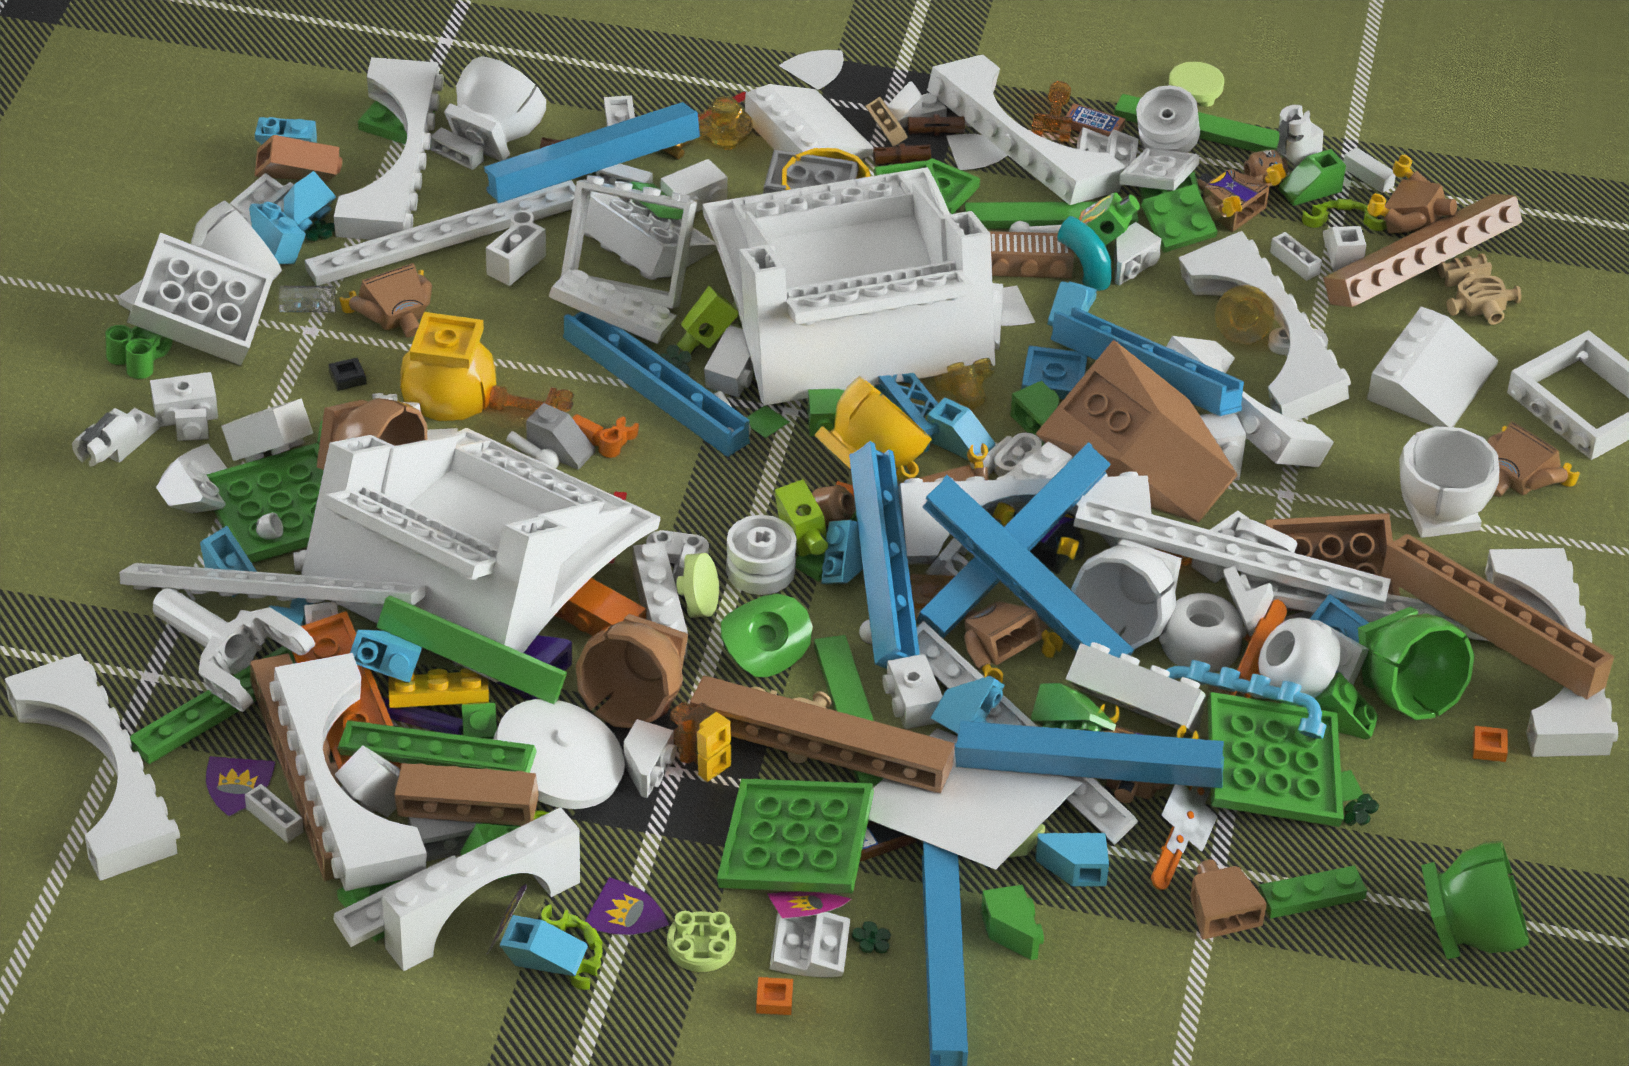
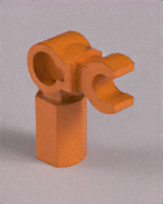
(608, 440)

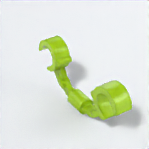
(1320, 214)
(591, 936)

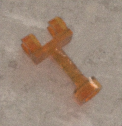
(1059, 95)
(500, 398)

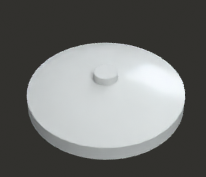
(575, 756)

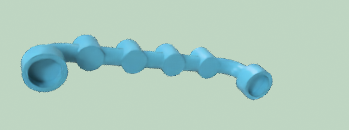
(1257, 687)

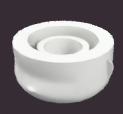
(1204, 631)
(1300, 654)

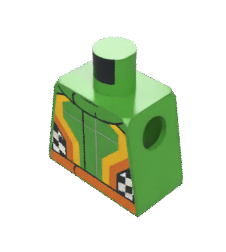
(1110, 216)

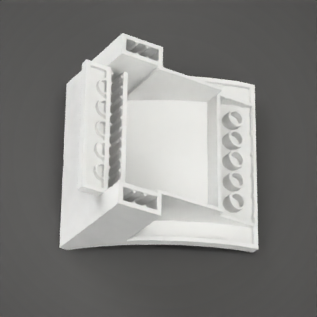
(855, 282)
(473, 522)

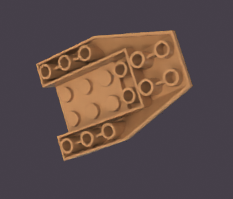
(1143, 429)

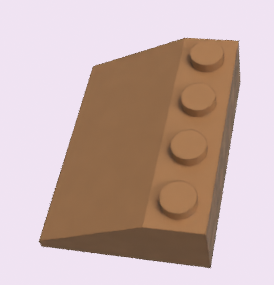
(1343, 540)

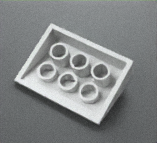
(801, 120)
(640, 235)
(200, 299)
(1431, 370)

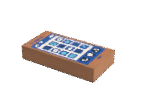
(1094, 120)

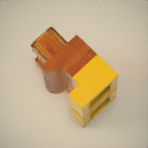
(702, 738)

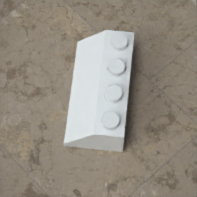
(1137, 688)

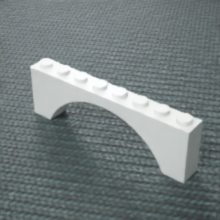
(1069, 172)
(386, 204)
(1311, 373)
(926, 536)
(1544, 581)
(136, 823)
(363, 845)

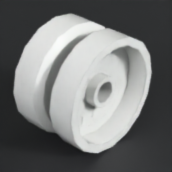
(1168, 119)
(761, 554)

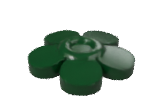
(319, 230)
(676, 360)
(1360, 810)
(872, 938)

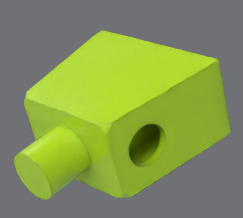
(709, 309)
(809, 527)

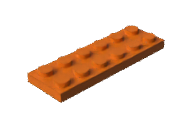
(332, 638)

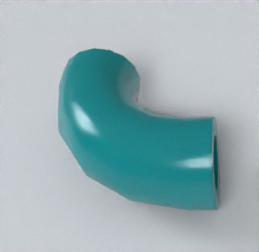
(1089, 250)

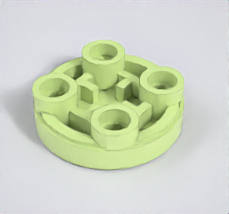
(1199, 79)
(699, 585)
(701, 940)

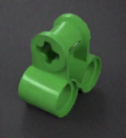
(135, 348)

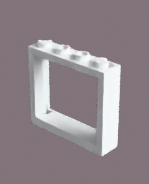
(650, 195)
(1556, 414)

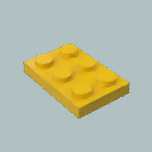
(439, 689)

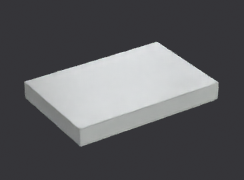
(1159, 169)

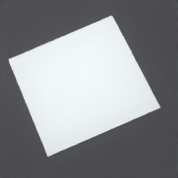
(978, 811)

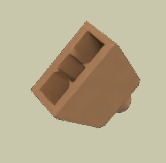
(1225, 900)

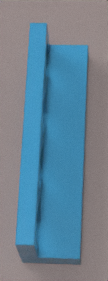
(902, 396)

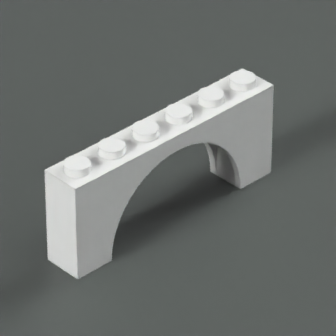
(1273, 433)
(420, 907)

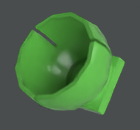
(1416, 660)
(1476, 902)

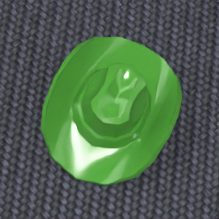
(767, 634)

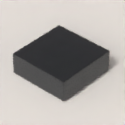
(347, 374)

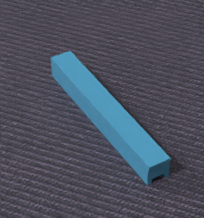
(591, 152)
(659, 381)
(1196, 381)
(1027, 527)
(883, 555)
(1020, 569)
(1090, 754)
(944, 957)

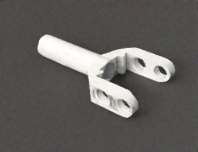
(228, 641)

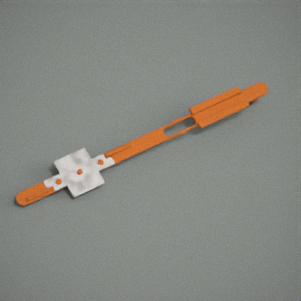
(1187, 807)

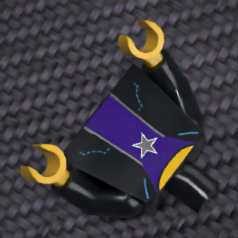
(1057, 546)

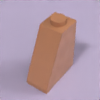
(296, 159)

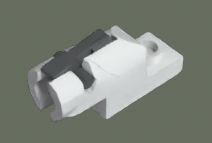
(1298, 135)
(114, 436)

